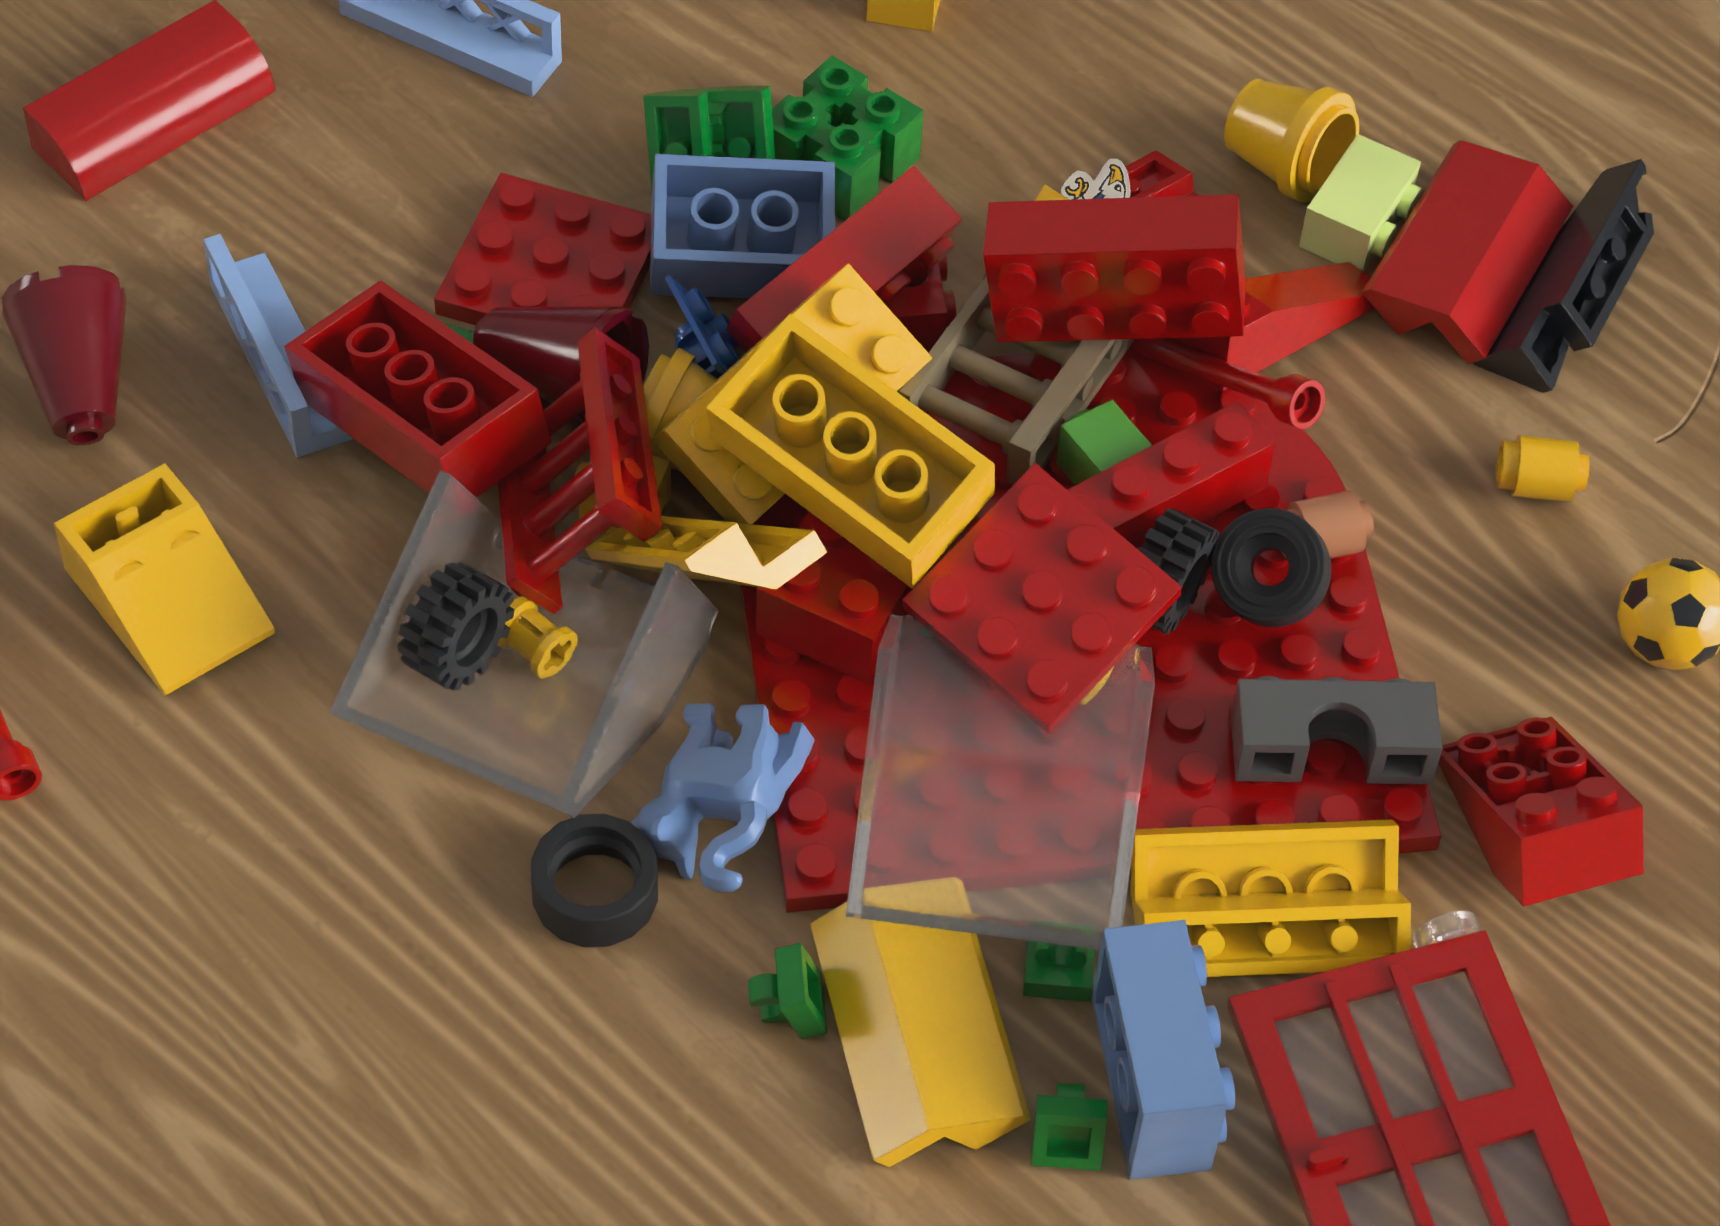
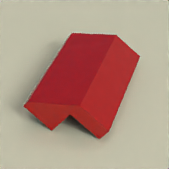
(1469, 248)

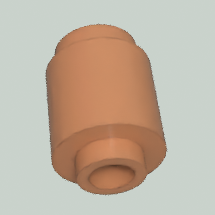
(1339, 520)

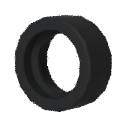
(594, 836)

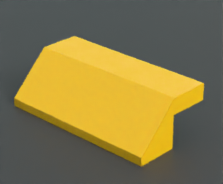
(715, 551)
(1275, 893)
(919, 1034)

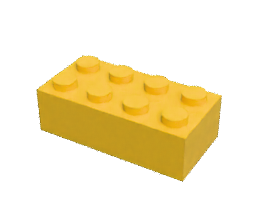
(846, 316)
(851, 450)

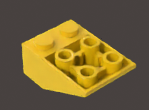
(162, 578)

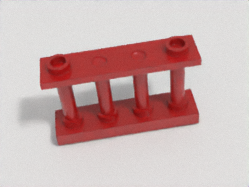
(618, 474)

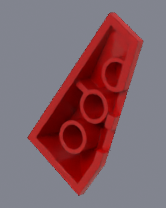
(1288, 314)

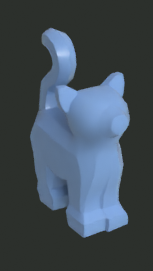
(725, 783)

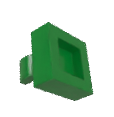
(1058, 971)
(792, 993)
(1069, 1129)

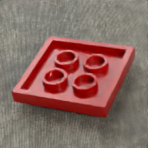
(546, 251)
(1042, 598)

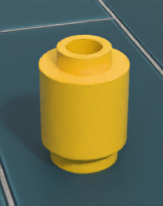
(1541, 468)

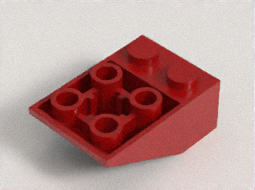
(1544, 810)

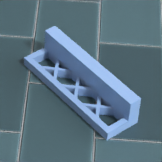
(470, 38)
(263, 326)

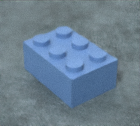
(735, 220)
(1161, 1049)

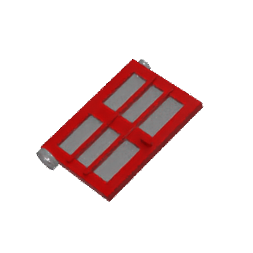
(1414, 1092)

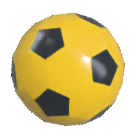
(1671, 613)

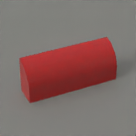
(148, 100)

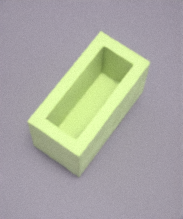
(1361, 204)

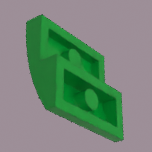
(710, 123)

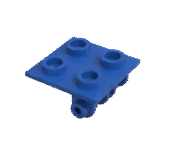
(704, 333)

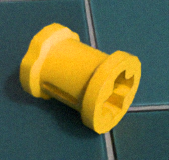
(538, 639)

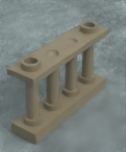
(1026, 442)

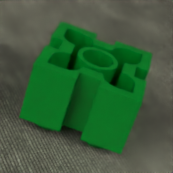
(851, 126)

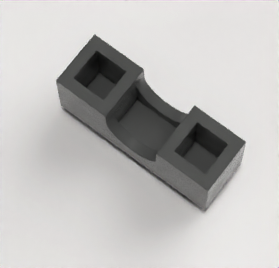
(1386, 721)

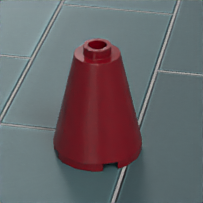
(71, 346)
(544, 346)

